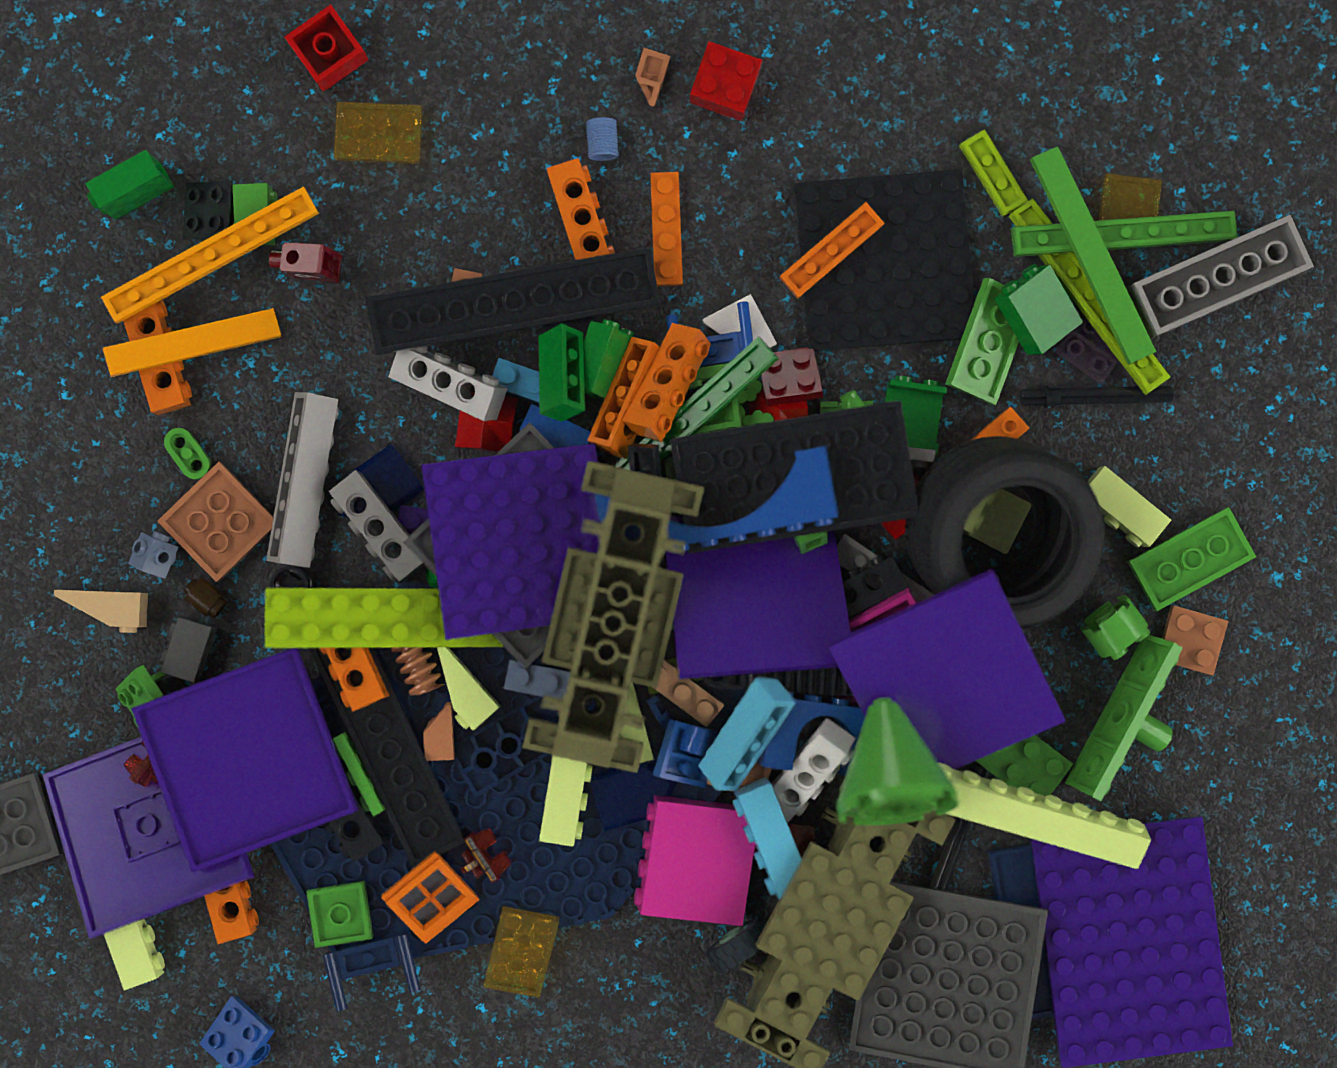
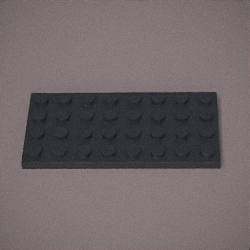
(751, 462)

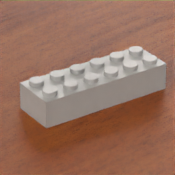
(1220, 276)

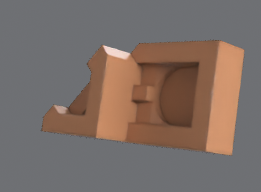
(651, 73)
(439, 736)

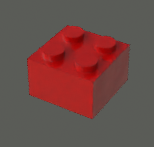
(326, 48)
(725, 81)

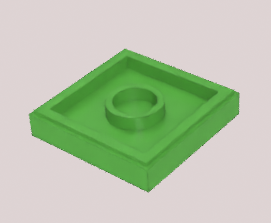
(339, 914)

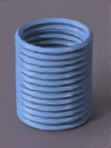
(602, 139)

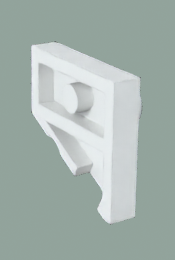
(727, 321)

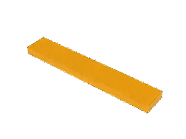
(191, 342)

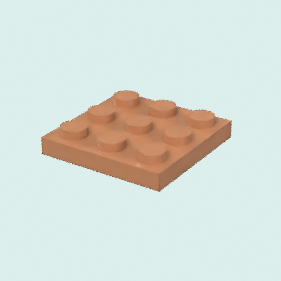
(218, 522)

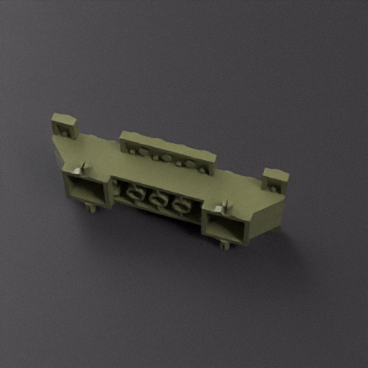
(613, 617)
(826, 935)

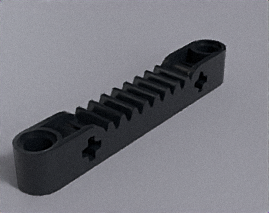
(811, 681)

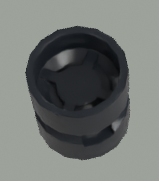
(292, 578)

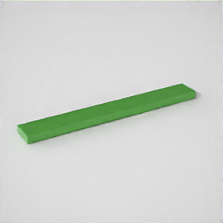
(1131, 233)
(1092, 255)

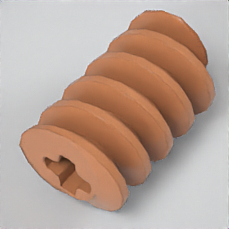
(418, 669)

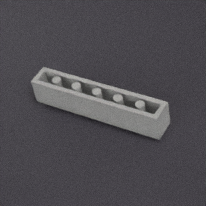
(302, 479)

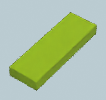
(993, 173)

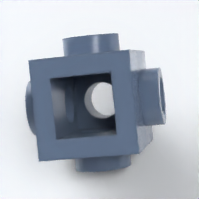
(153, 554)

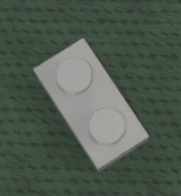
(921, 459)

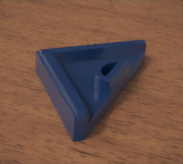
(658, 710)

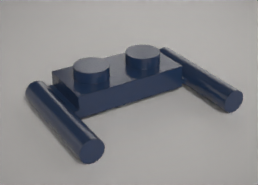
(369, 958)

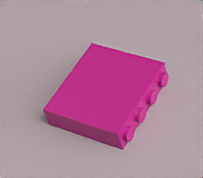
(694, 862)

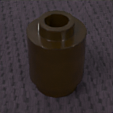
(205, 597)

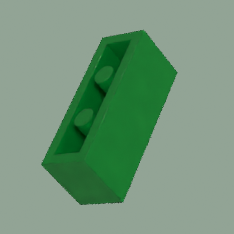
(561, 373)

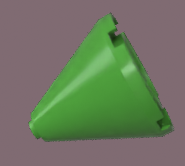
(893, 773)

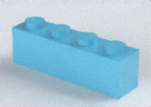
(746, 734)
(769, 833)

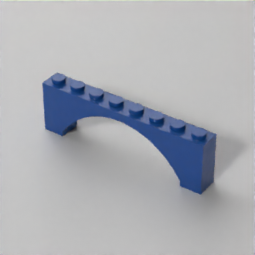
(802, 498)

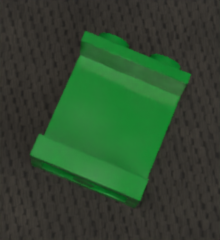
(920, 409)

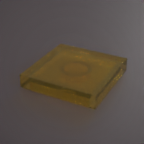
(1129, 197)

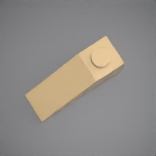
(115, 609)

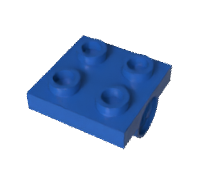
(683, 751)
(238, 1036)

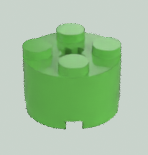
(1115, 628)

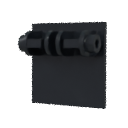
(207, 209)

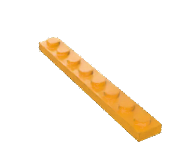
(210, 255)

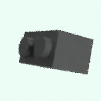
(188, 649)

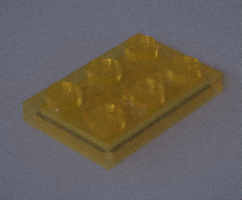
(378, 132)
(521, 951)

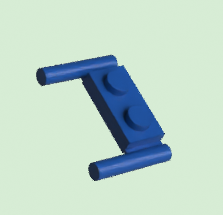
(727, 345)

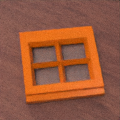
(430, 897)

